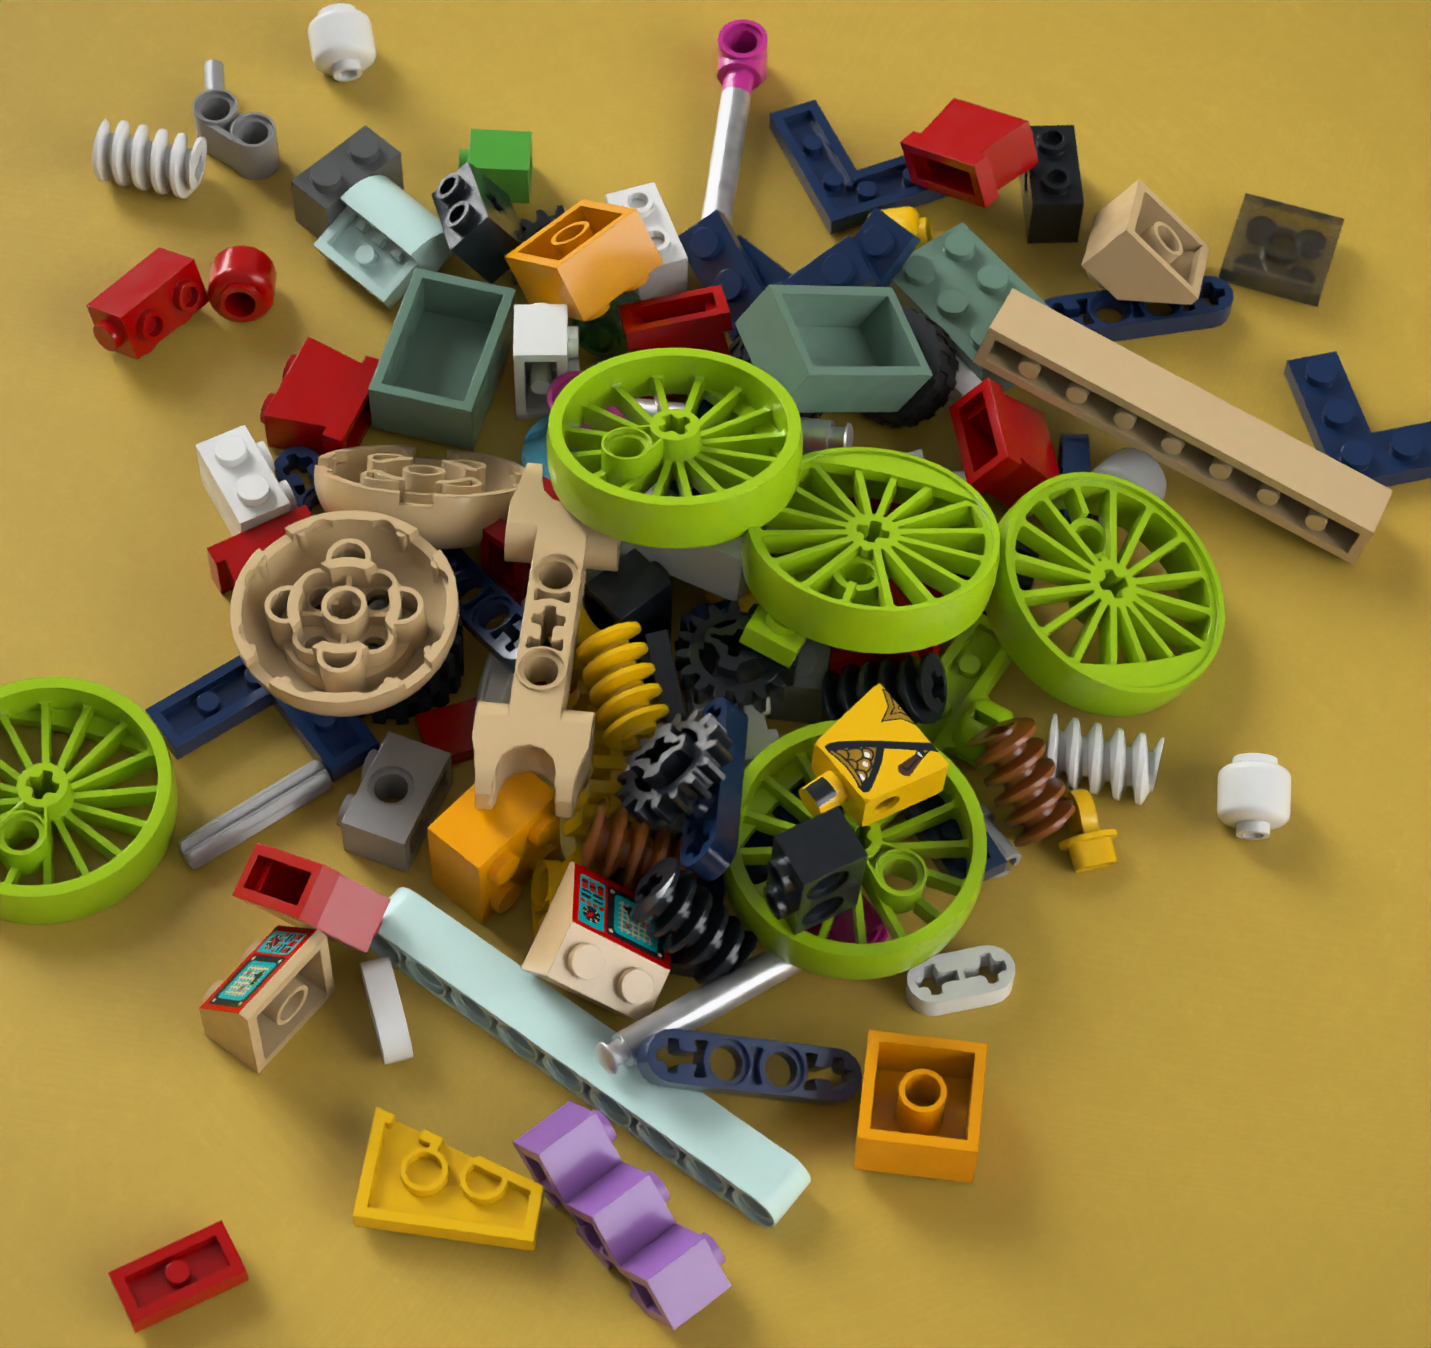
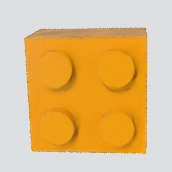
(585, 259)
(490, 854)
(921, 1106)

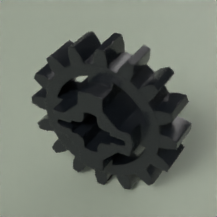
(721, 666)
(675, 768)

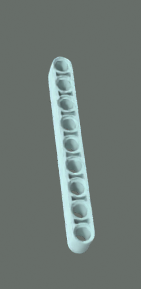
(562, 1043)

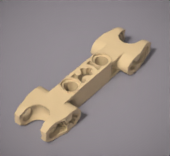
(536, 727)

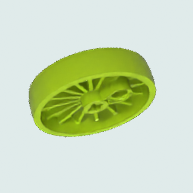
(619, 461)
(867, 549)
(1107, 595)
(770, 783)
(61, 796)

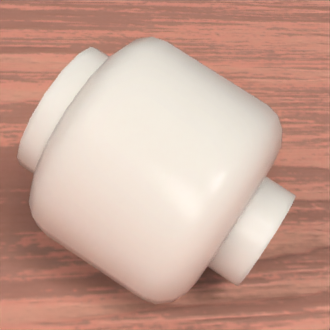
(342, 42)
(1254, 795)

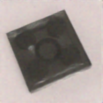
(1281, 249)

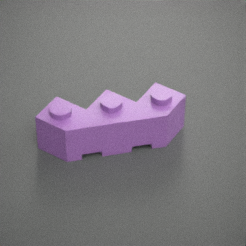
(623, 1214)

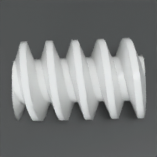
(147, 161)
(1104, 759)

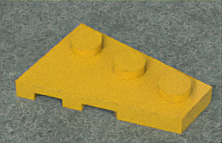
(439, 1192)

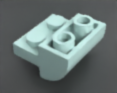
(383, 238)

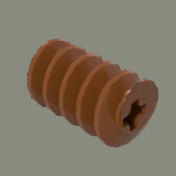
(1024, 777)
(625, 846)

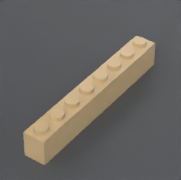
(1183, 426)

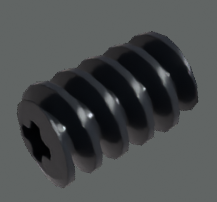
(913, 684)
(691, 922)

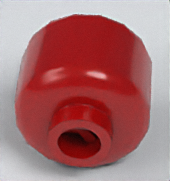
(242, 284)

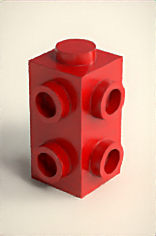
(147, 303)

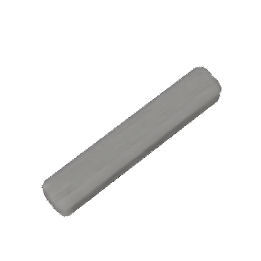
(254, 814)

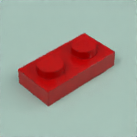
(178, 1276)

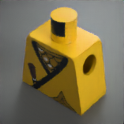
(873, 762)

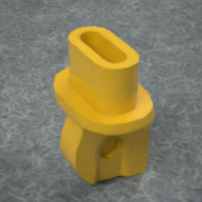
(1088, 844)

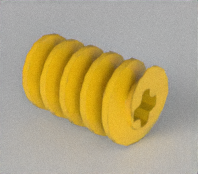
(619, 686)

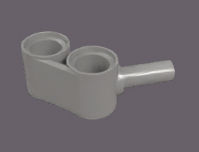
(236, 139)

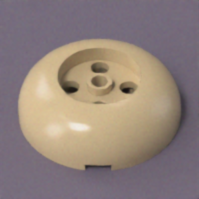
(437, 495)
(342, 564)

